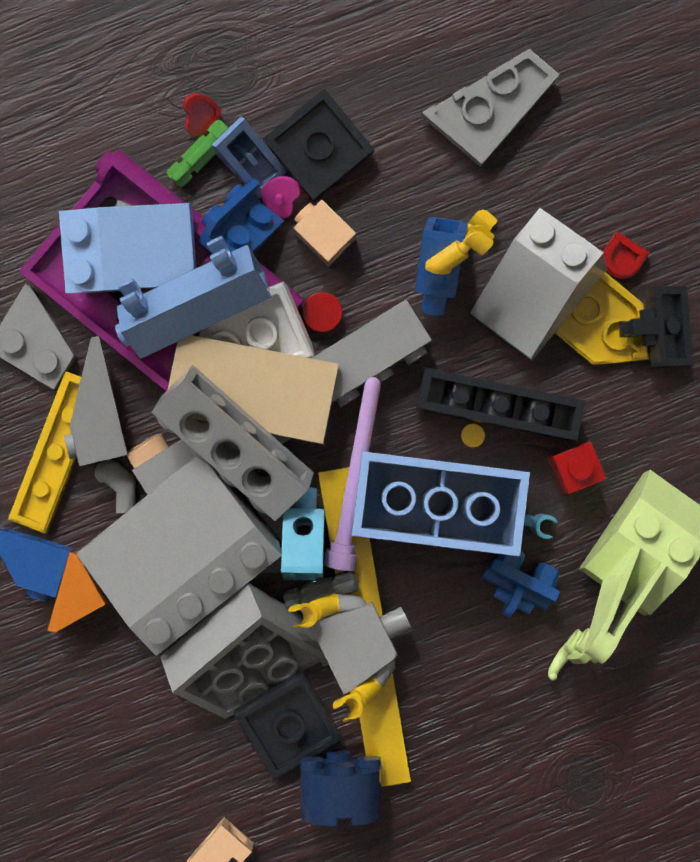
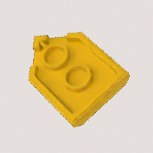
(594, 325)

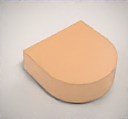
(146, 450)

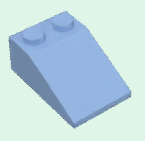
(126, 243)

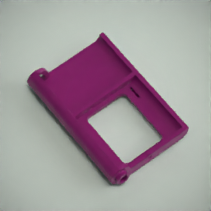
(124, 181)

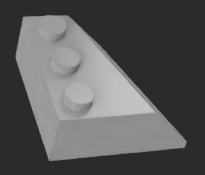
(240, 652)

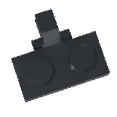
(663, 326)

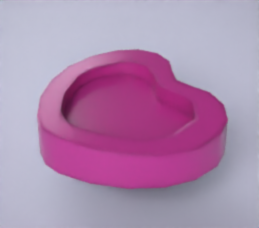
(280, 194)

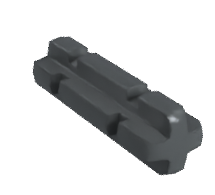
(341, 583)

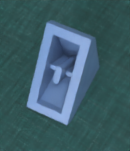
(247, 155)

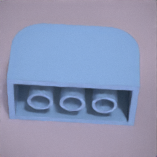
(440, 503)

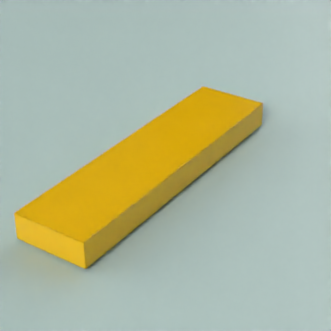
(50, 463)

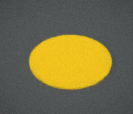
(473, 435)

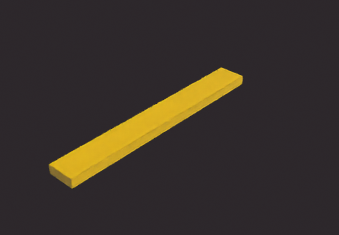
(381, 716)

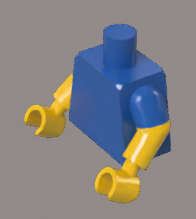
(442, 253)

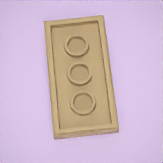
(277, 389)

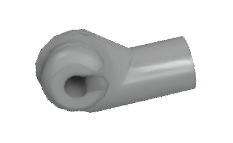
(119, 480)

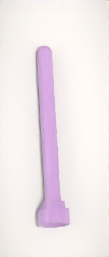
(341, 553)

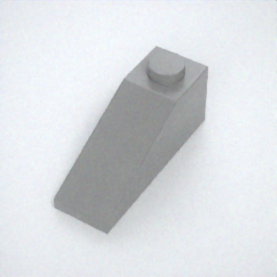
(95, 420)

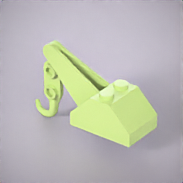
(638, 561)

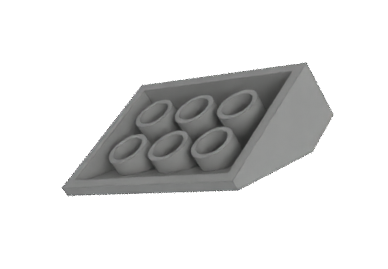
(179, 554)

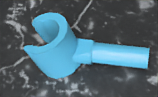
(535, 521)

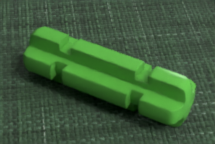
(196, 155)

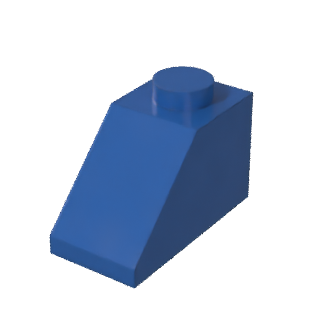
(34, 562)

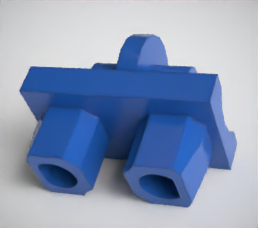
(519, 589)

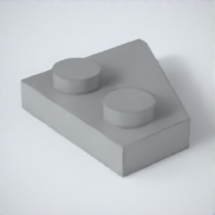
(34, 341)

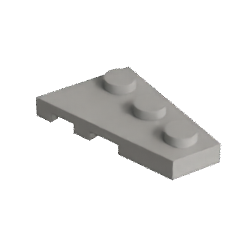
(489, 109)

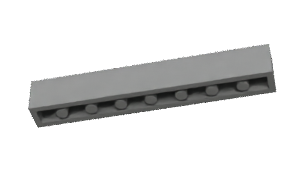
(360, 355)

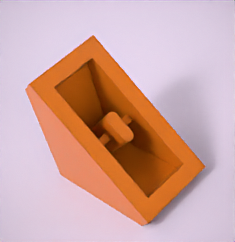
(76, 596)

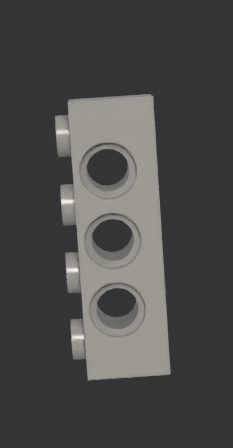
(229, 422)

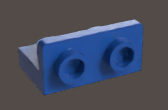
(241, 220)

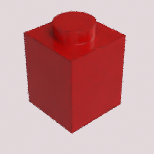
(576, 467)

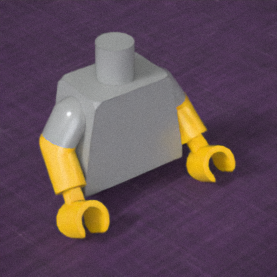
(354, 644)

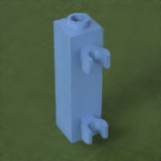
(191, 301)

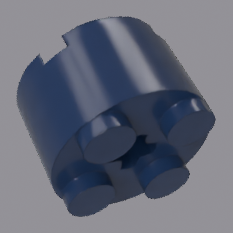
(341, 788)

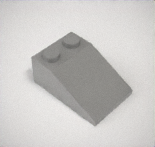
(538, 283)

